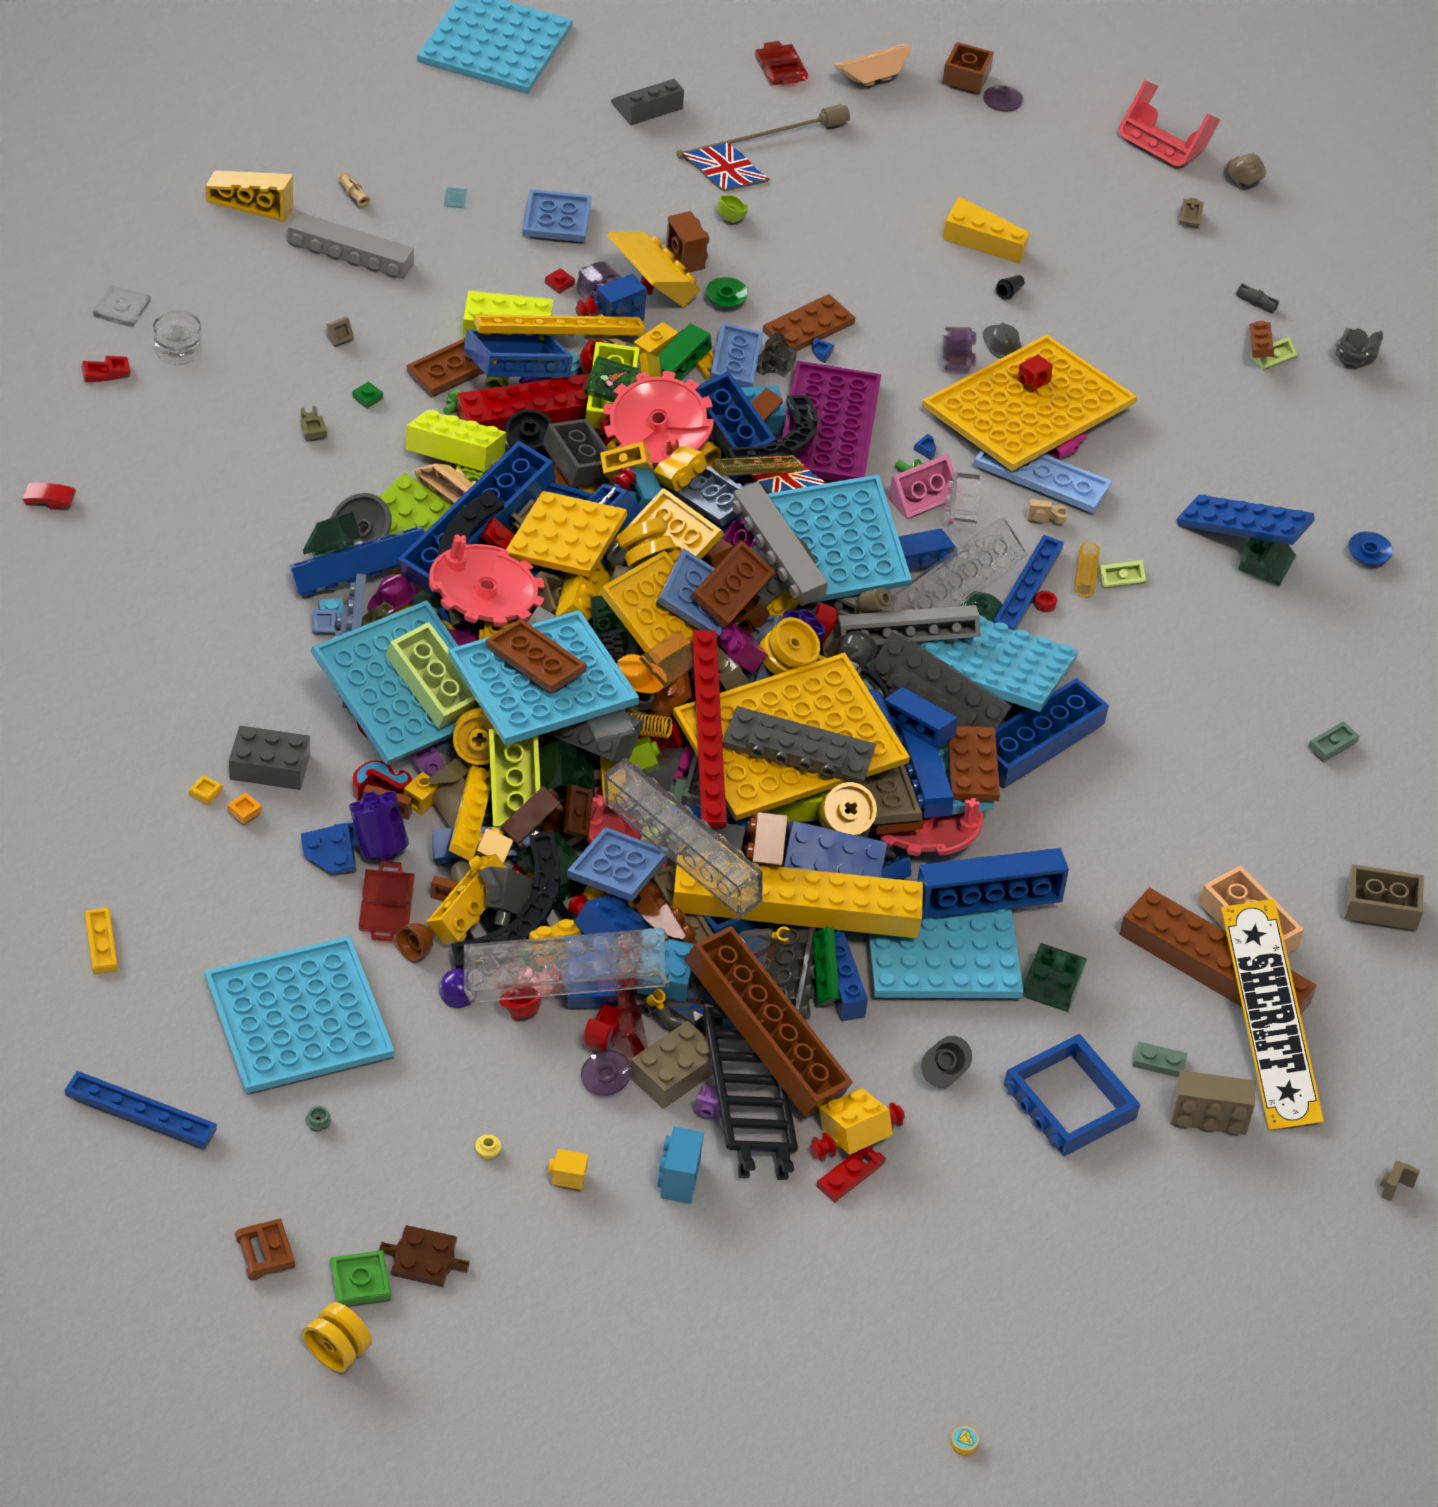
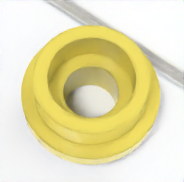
(488, 1152)

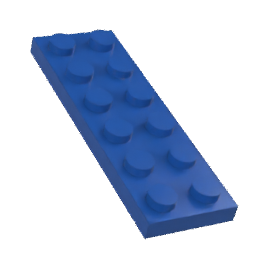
(1246, 519)

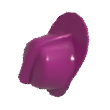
(395, 591)

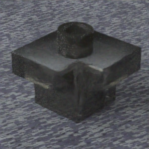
(776, 356)

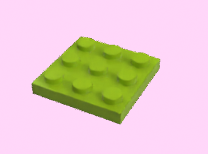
(412, 504)

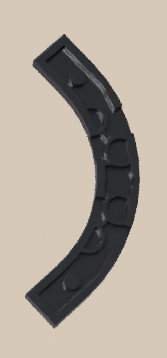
(795, 441)
(465, 524)
(537, 907)

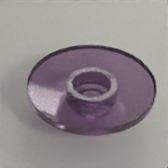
(1003, 98)
(606, 1064)

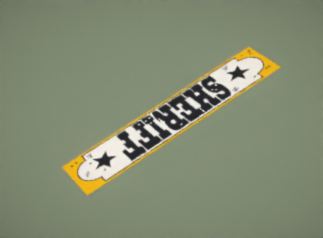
(1272, 1014)

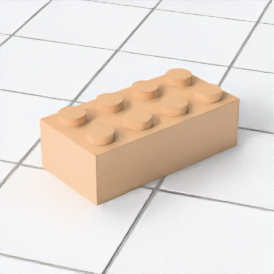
(1239, 888)

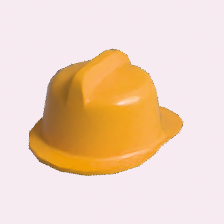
(639, 675)

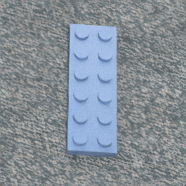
(1053, 479)

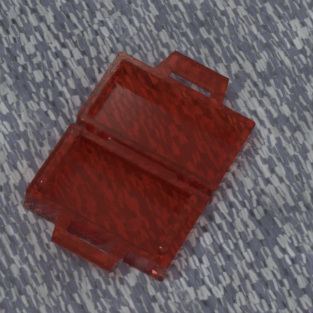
(781, 63)
(386, 900)
(631, 1022)

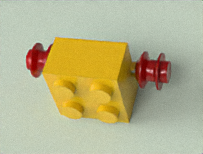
(854, 1123)

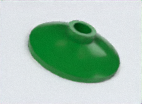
(726, 292)

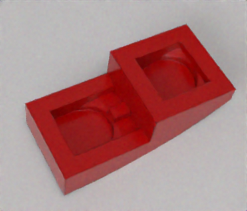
(112, 368)
(52, 494)

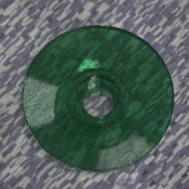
(986, 604)

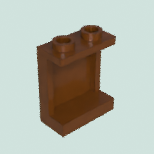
(575, 820)

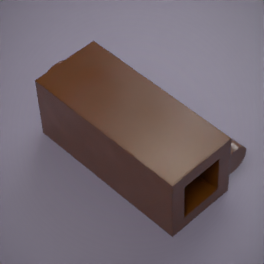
(531, 815)

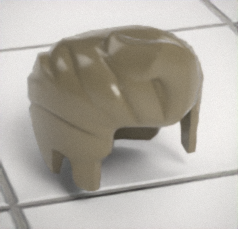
(1246, 169)

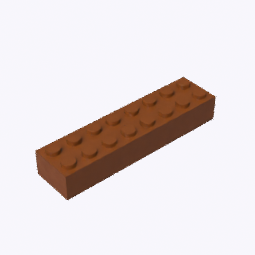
(1192, 945)
(768, 1021)

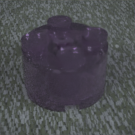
(593, 277)
(958, 348)

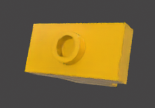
(656, 339)

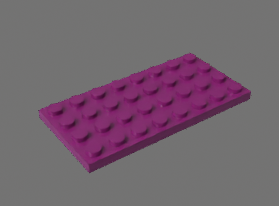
(845, 415)

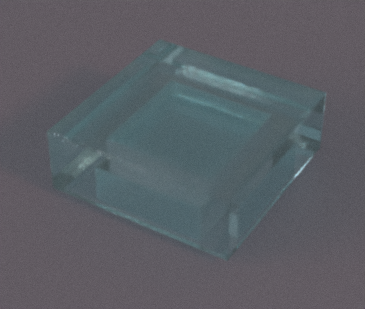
(455, 197)

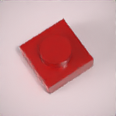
(559, 280)

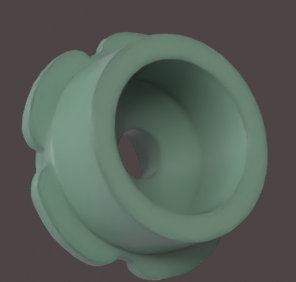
(318, 1112)

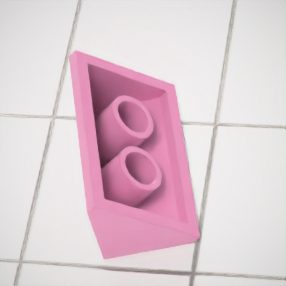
(921, 486)

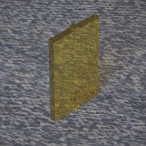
(670, 658)

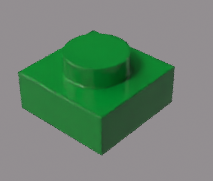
(367, 395)

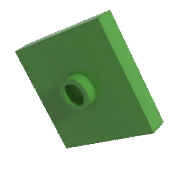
(360, 1278)

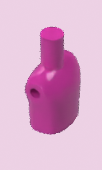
(1068, 447)

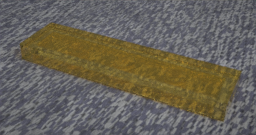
(757, 465)

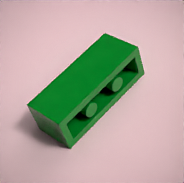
(685, 351)

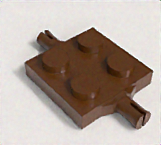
(424, 1256)

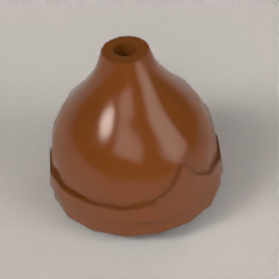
(415, 941)

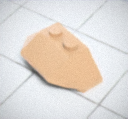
(875, 65)
(444, 481)

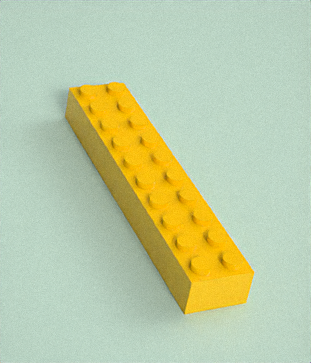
(817, 901)

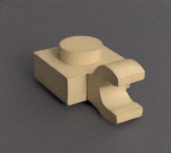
(1043, 510)

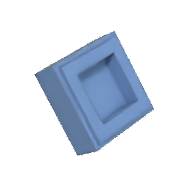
(324, 621)

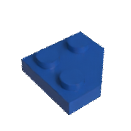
(330, 848)

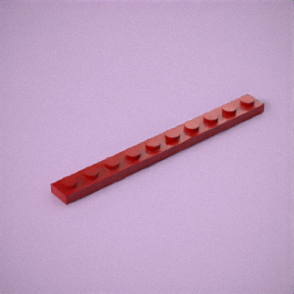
(709, 728)

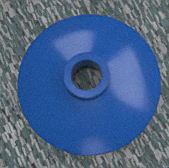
(1370, 548)

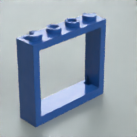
(518, 355)
(1097, 1070)

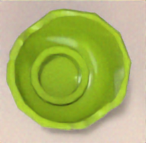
(731, 208)

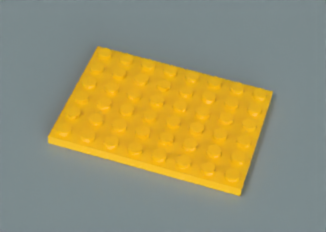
(1023, 424)
(817, 695)

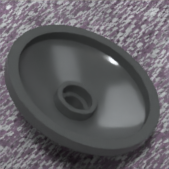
(369, 514)

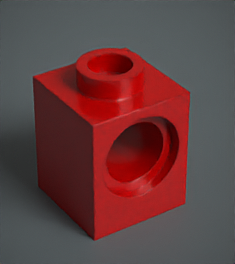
(1035, 372)

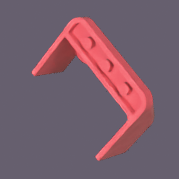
(1140, 130)

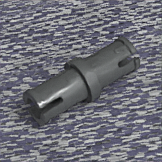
(1257, 297)

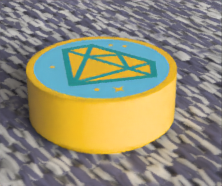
(964, 1440)

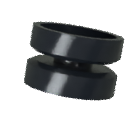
(529, 428)

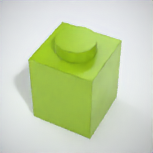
(645, 753)

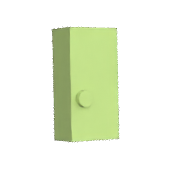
(430, 675)

